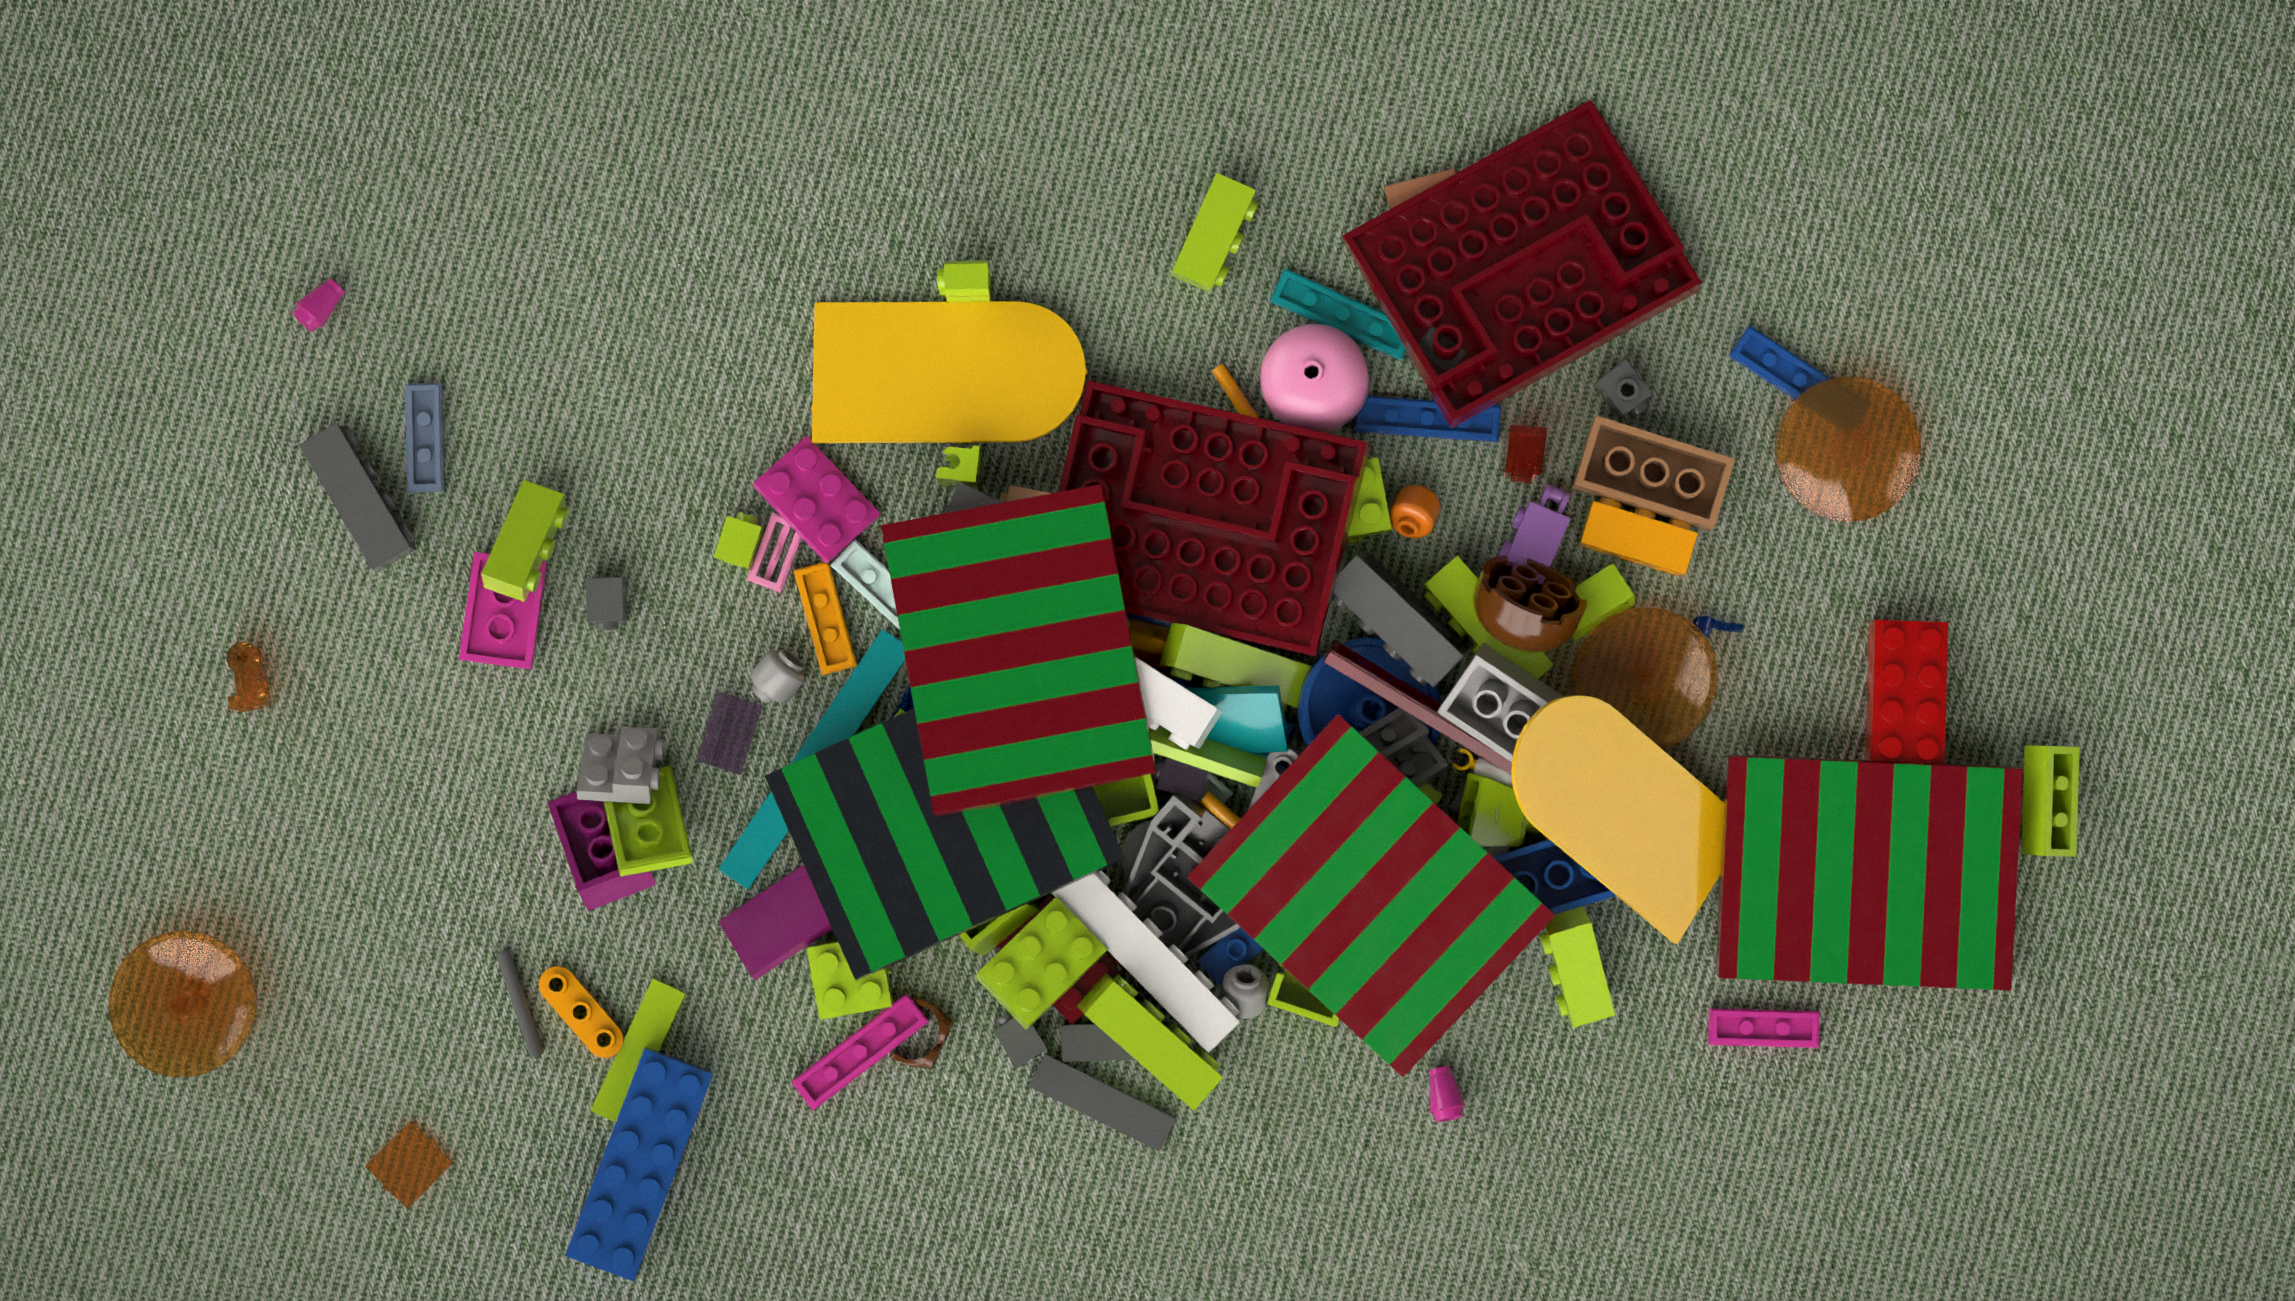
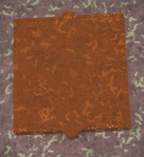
(409, 1164)

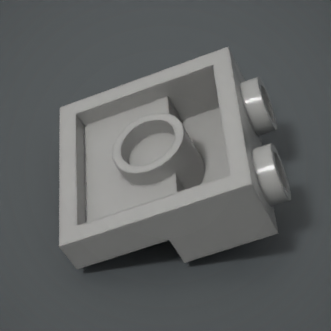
(620, 766)

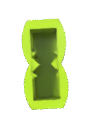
(965, 281)

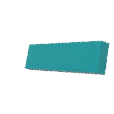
(1338, 311)

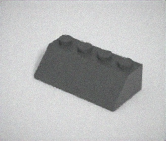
(1398, 618)

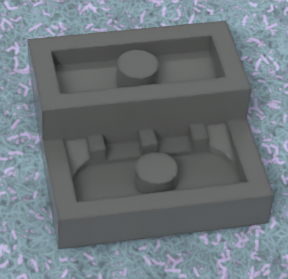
(1406, 745)

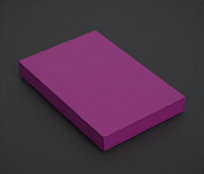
(776, 923)

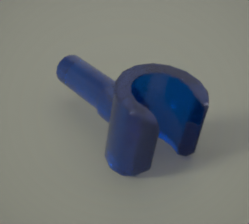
(1708, 623)

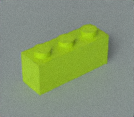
(1215, 233)
(525, 541)
(2050, 800)
(1576, 968)

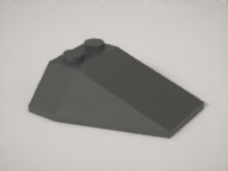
(1182, 913)

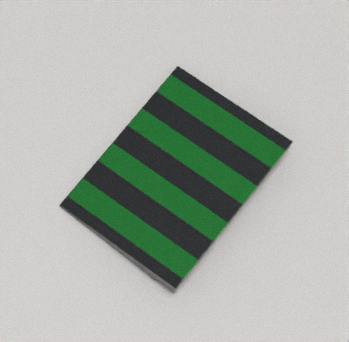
(912, 879)

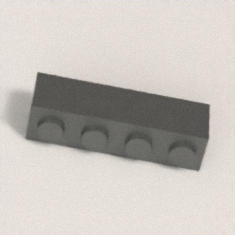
(357, 497)

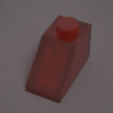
(1524, 453)

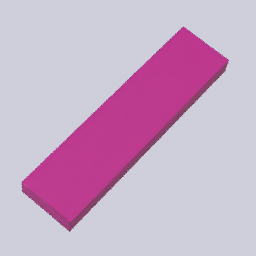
(860, 1051)

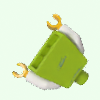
(1490, 807)

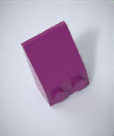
(591, 853)

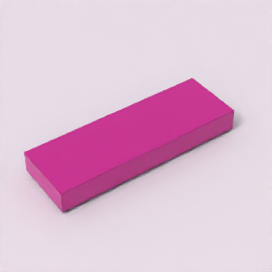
(1763, 1028)

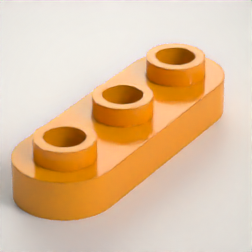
(597, 1018)

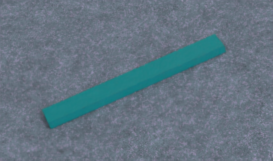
(838, 723)

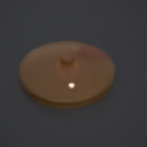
(1847, 449)
(1651, 671)
(183, 1004)

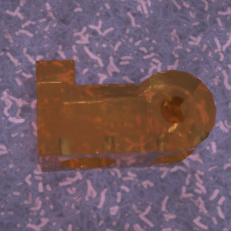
(249, 677)

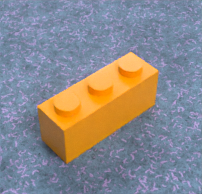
(1638, 537)

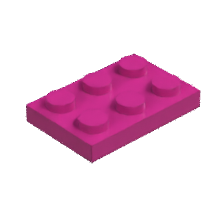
(816, 499)
(498, 626)

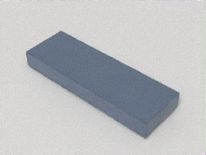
(424, 437)

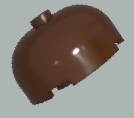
(1524, 612)

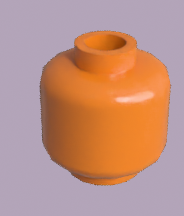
(1414, 511)

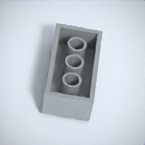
(1495, 700)

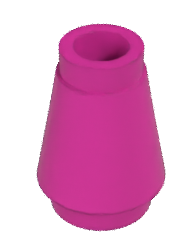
(318, 305)
(1445, 1096)

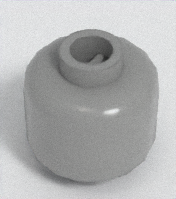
(778, 676)
(1246, 989)

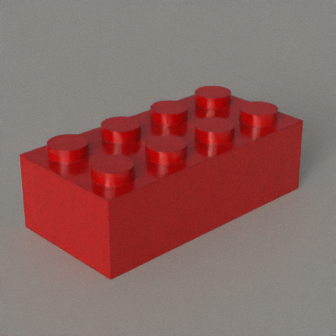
(1906, 691)

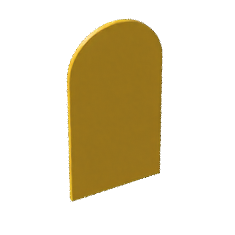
(942, 372)
(1620, 809)

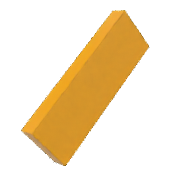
(825, 618)

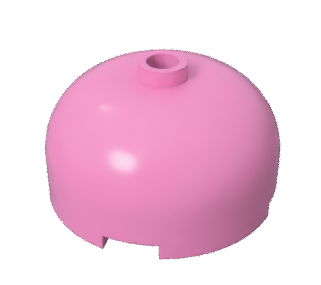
(1318, 402)

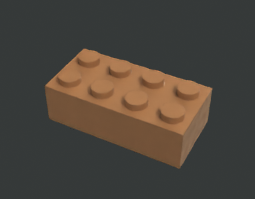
(1653, 473)

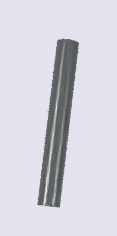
(519, 1003)

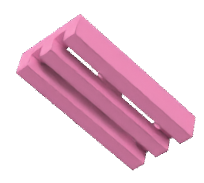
(766, 581)

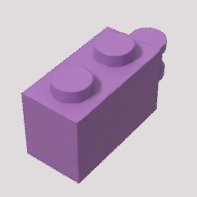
(1538, 530)

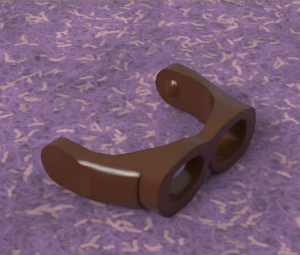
(945, 1027)

